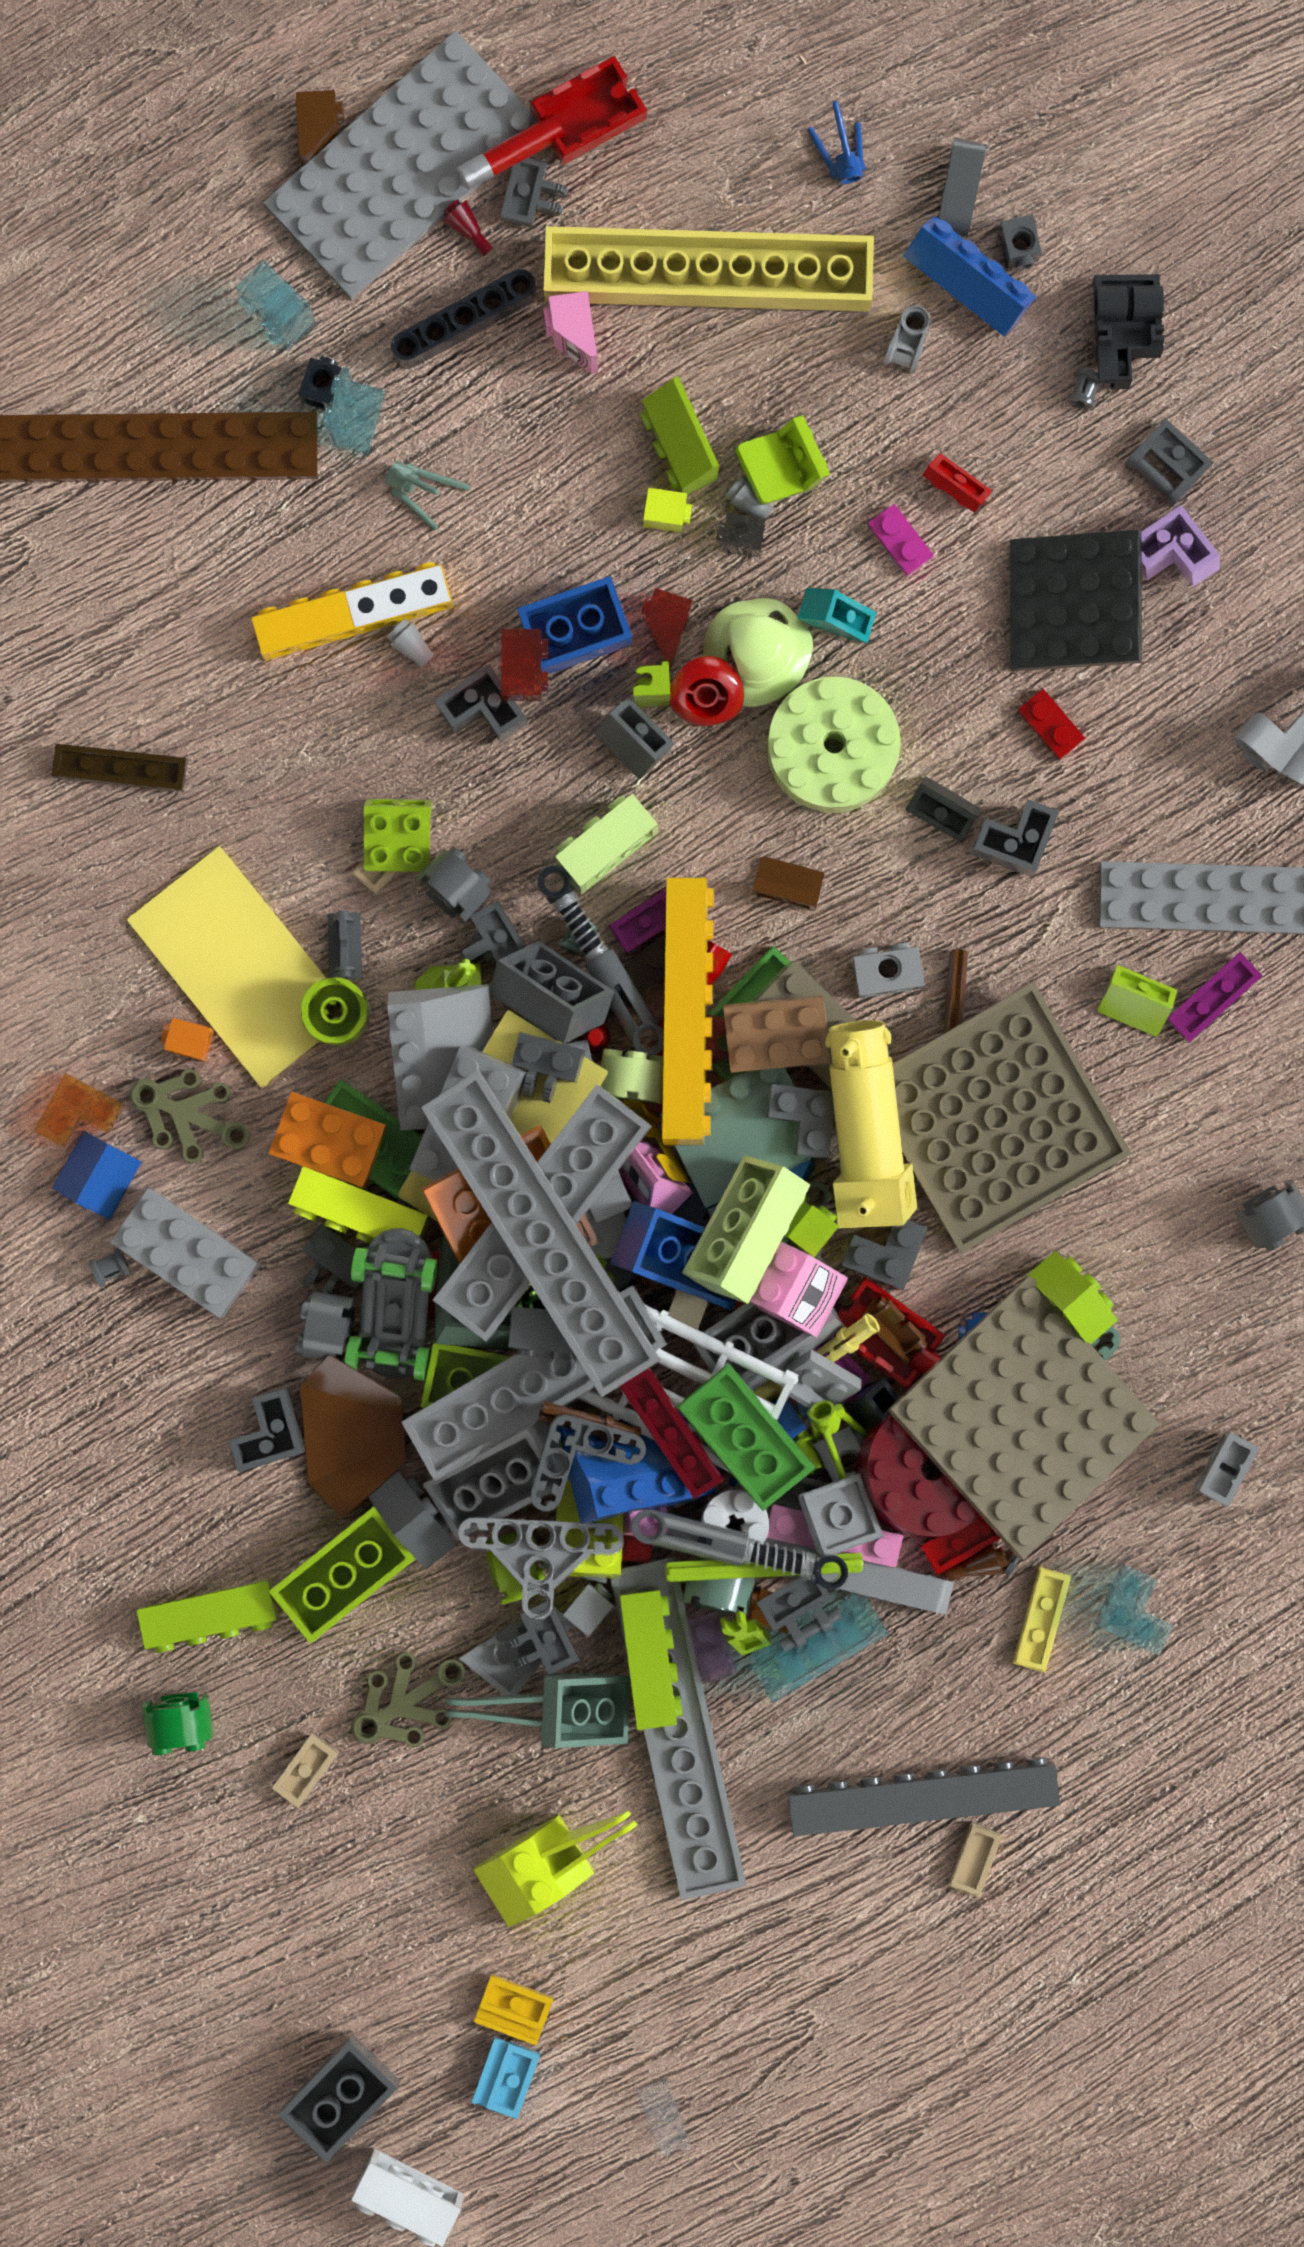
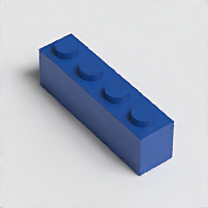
(969, 275)

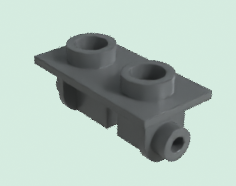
(344, 945)

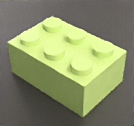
(606, 842)

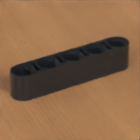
(472, 305)

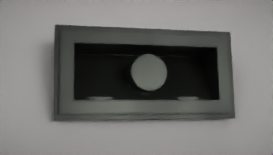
(943, 809)

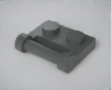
(1176, 454)

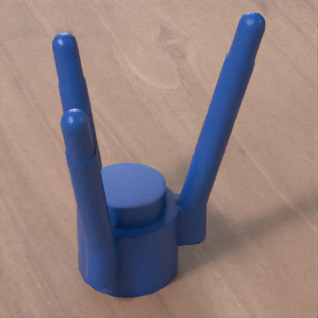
(847, 166)

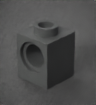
(1024, 229)

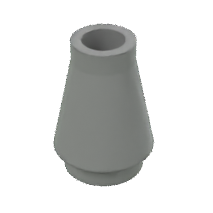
(743, 497)
(410, 643)

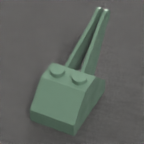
(576, 1709)

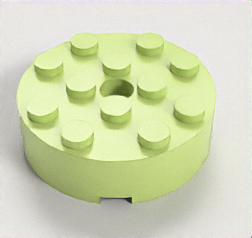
(839, 711)

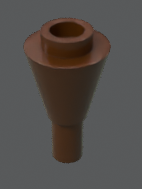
(985, 1562)

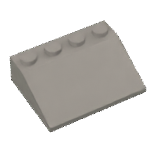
(425, 1039)

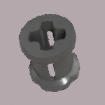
(1084, 389)
(109, 1267)

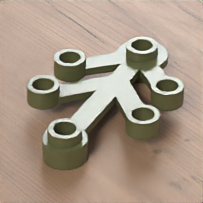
(184, 1112)
(403, 1704)

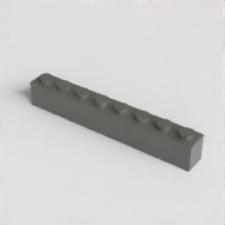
(923, 1798)

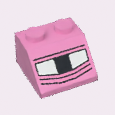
(571, 326)
(649, 1182)
(798, 1289)

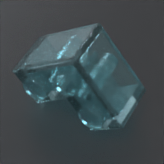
(280, 306)
(1124, 1613)

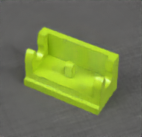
(652, 690)

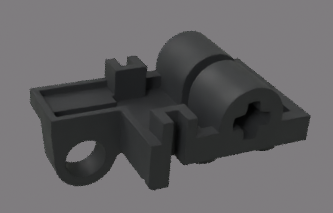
(1126, 324)

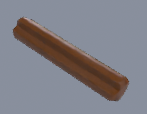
(955, 988)

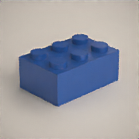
(579, 624)

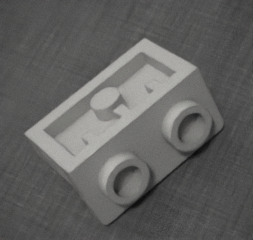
(821, 1380)

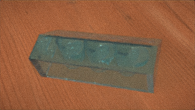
(787, 1671)

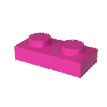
(900, 540)

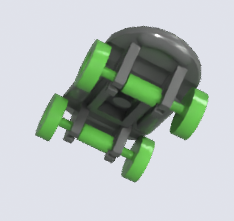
(394, 1305)

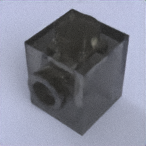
(741, 535)

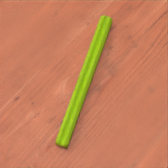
(715, 1570)

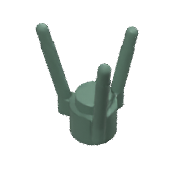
(406, 478)

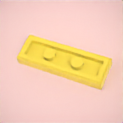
(1041, 1619)

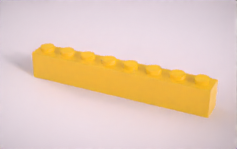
(686, 1011)

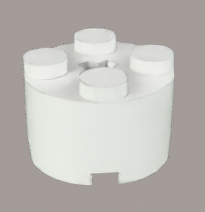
(741, 1505)

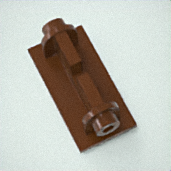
(900, 1339)

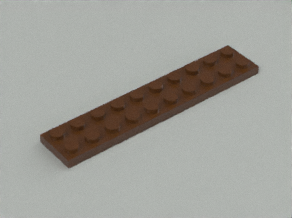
(158, 447)

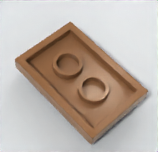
(776, 1033)

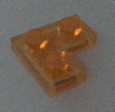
(75, 1101)

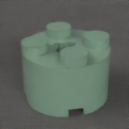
(720, 1595)

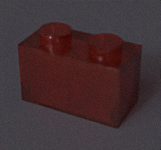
(522, 665)

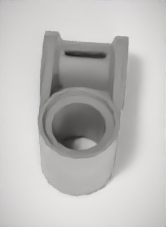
(907, 344)

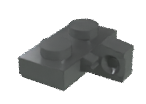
(495, 935)

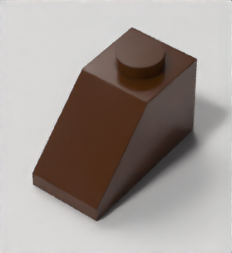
(317, 121)

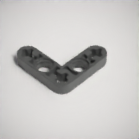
(578, 1441)

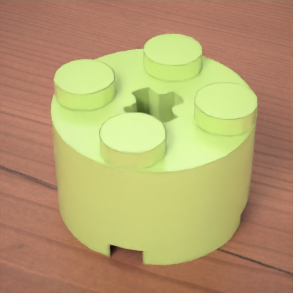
(633, 1075)

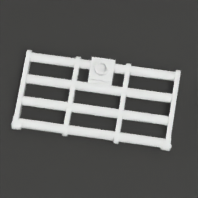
(724, 1350)

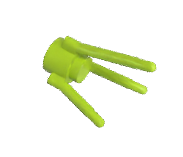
(826, 1420)

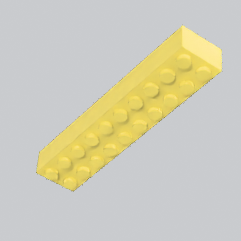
(710, 268)

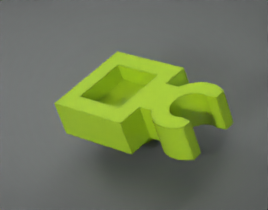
(745, 1635)

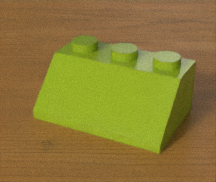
(679, 437)

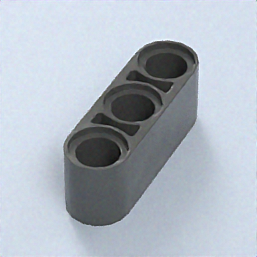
(962, 184)

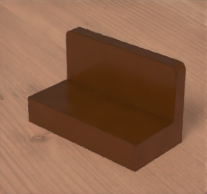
(788, 883)

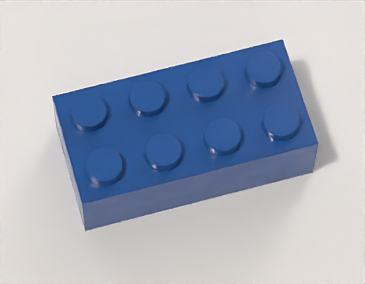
(659, 1249)

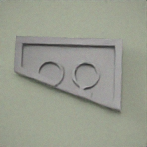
(496, 1663)

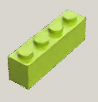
(206, 1615)
(649, 1660)

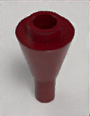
(462, 220)

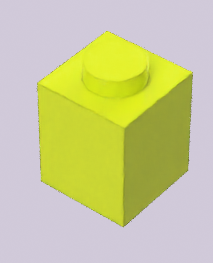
(666, 510)

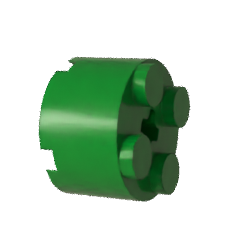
(178, 1722)

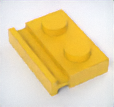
(513, 2009)

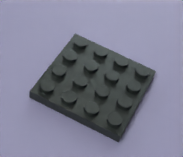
(1076, 600)

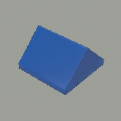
(96, 1175)

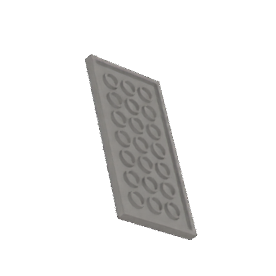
(397, 165)

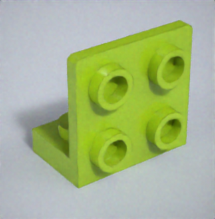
(397, 834)

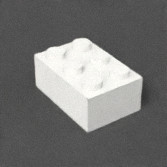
(407, 2198)

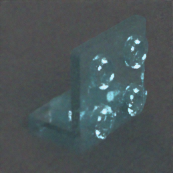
(353, 414)

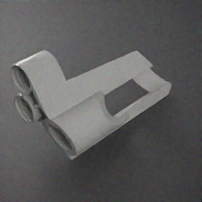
(1269, 746)

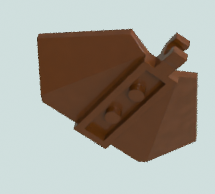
(350, 1433)

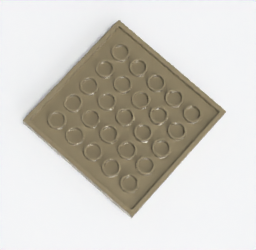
(1001, 1118)
(1024, 1418)

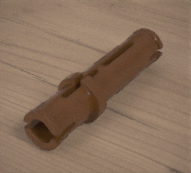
(552, 1410)

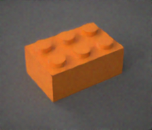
(328, 1140)

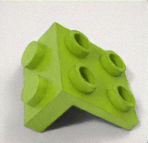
(783, 462)

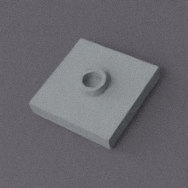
(840, 1515)

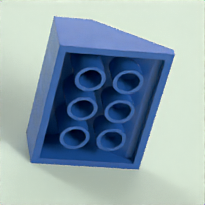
(617, 1489)

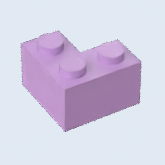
(1180, 542)

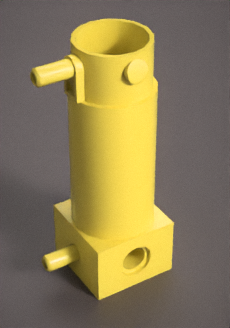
(873, 1180)

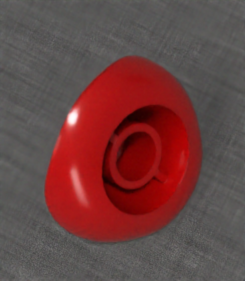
(707, 691)

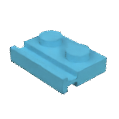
(506, 2077)

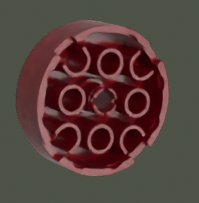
(899, 1491)

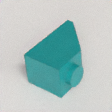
(836, 614)

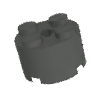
(454, 884)
(1273, 1216)
(327, 1325)

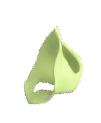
(766, 651)

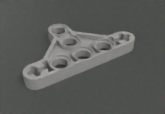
(556, 1554)

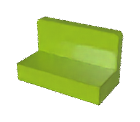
(1137, 1000)

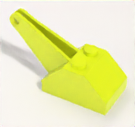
(543, 1866)

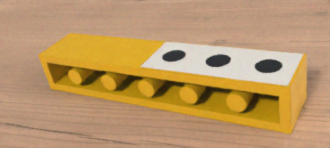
(352, 612)

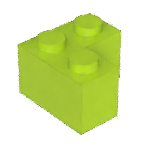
(811, 1228)
(1074, 1296)

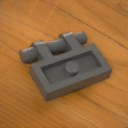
(793, 1601)

